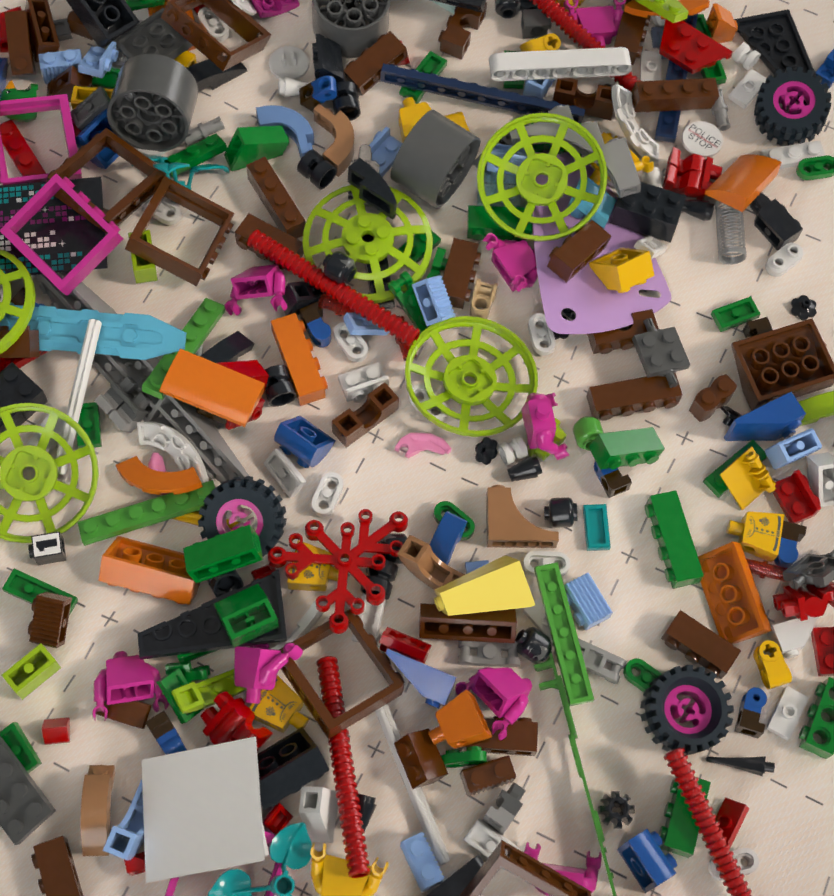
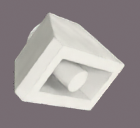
(821, 477)
(792, 635)

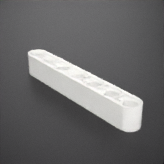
(560, 64)

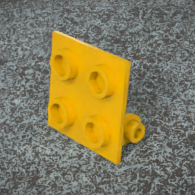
(747, 478)

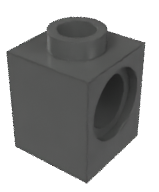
(534, 23)

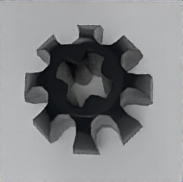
(616, 801)

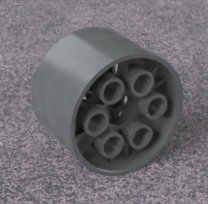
(355, 34)
(152, 102)
(435, 158)

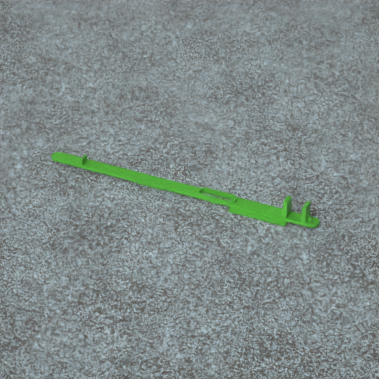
(558, 684)

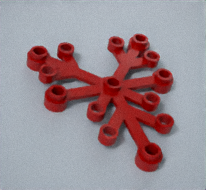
(368, 544)

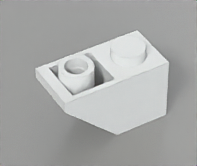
(319, 813)

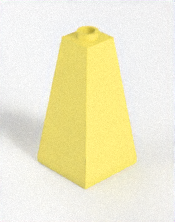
(486, 589)

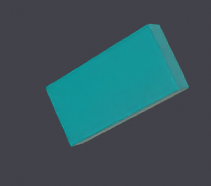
(596, 527)

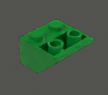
(246, 615)

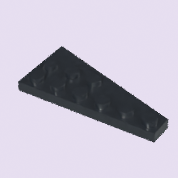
(776, 40)
(202, 627)

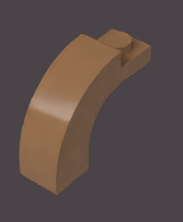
(342, 149)
(425, 565)
(96, 809)

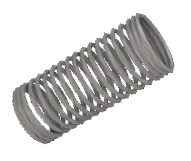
(731, 218)

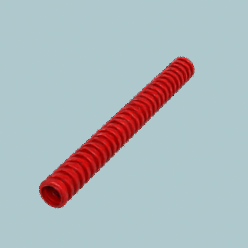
(578, 34)
(343, 293)
(344, 772)
(706, 821)

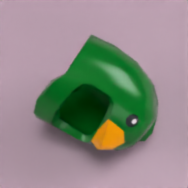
(12, 93)

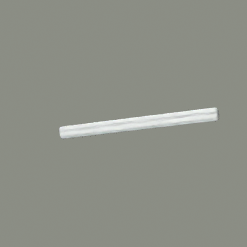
(80, 385)
(416, 795)

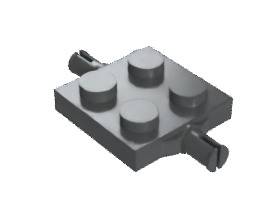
(661, 352)
(812, 570)

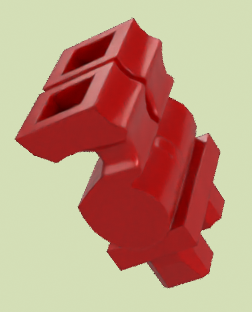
(690, 175)
(804, 601)
(232, 721)

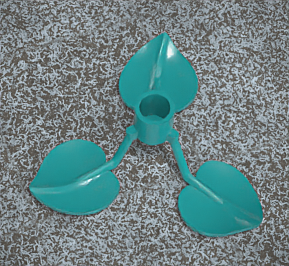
(168, 168)
(289, 847)

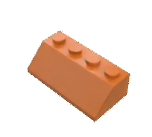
(147, 570)

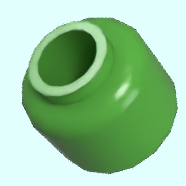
(586, 430)

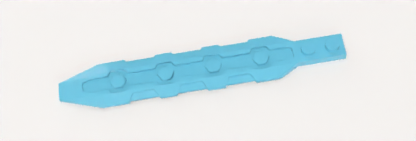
(120, 335)

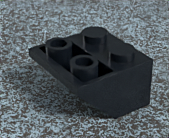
(327, 58)

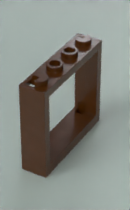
(229, 13)
(133, 199)
(194, 203)
(312, 701)
(526, 869)

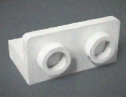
(362, 381)

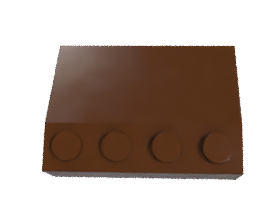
(782, 363)

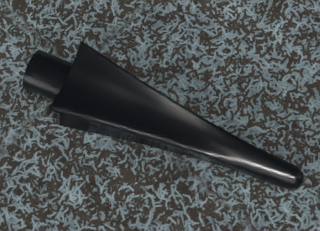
(750, 764)

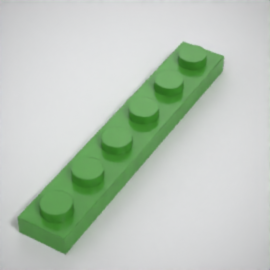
(197, 331)
(142, 514)
(563, 634)

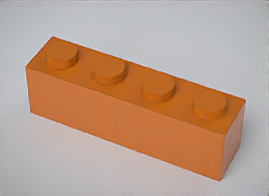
(298, 358)

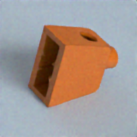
(460, 722)

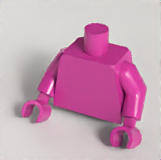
(599, 21)
(514, 261)
(255, 283)
(541, 424)
(258, 667)
(126, 680)
(502, 692)
(584, 877)

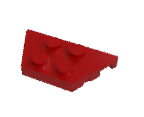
(690, 47)

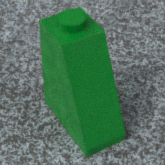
(255, 143)

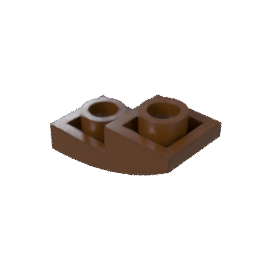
(130, 713)

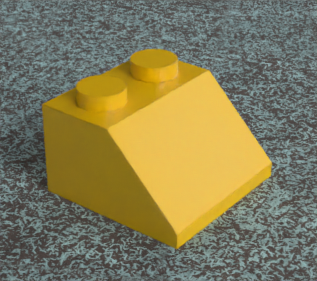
(623, 268)

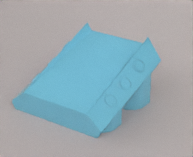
(604, 210)

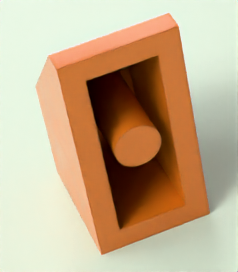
(721, 24)

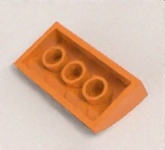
(744, 180)
(212, 387)
(732, 594)

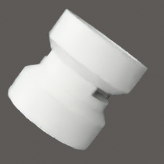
(746, 56)
(512, 450)

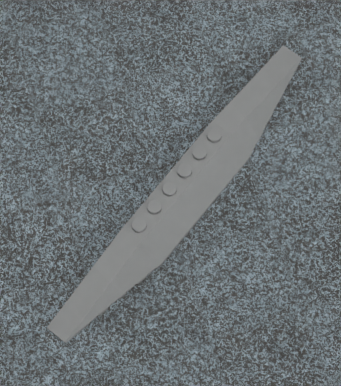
(198, 429)

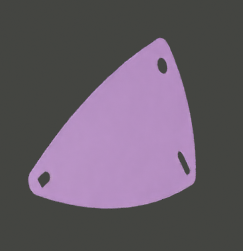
(594, 304)

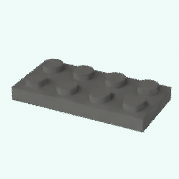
(21, 800)

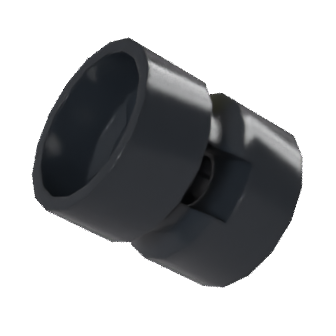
(347, 100)
(317, 169)
(278, 387)
(382, 577)
(225, 583)

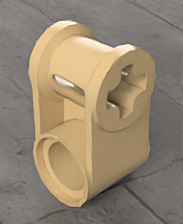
(482, 297)

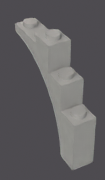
(616, 152)

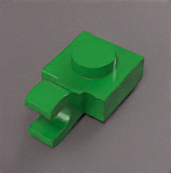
(439, 263)
(190, 673)

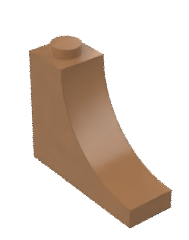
(508, 527)

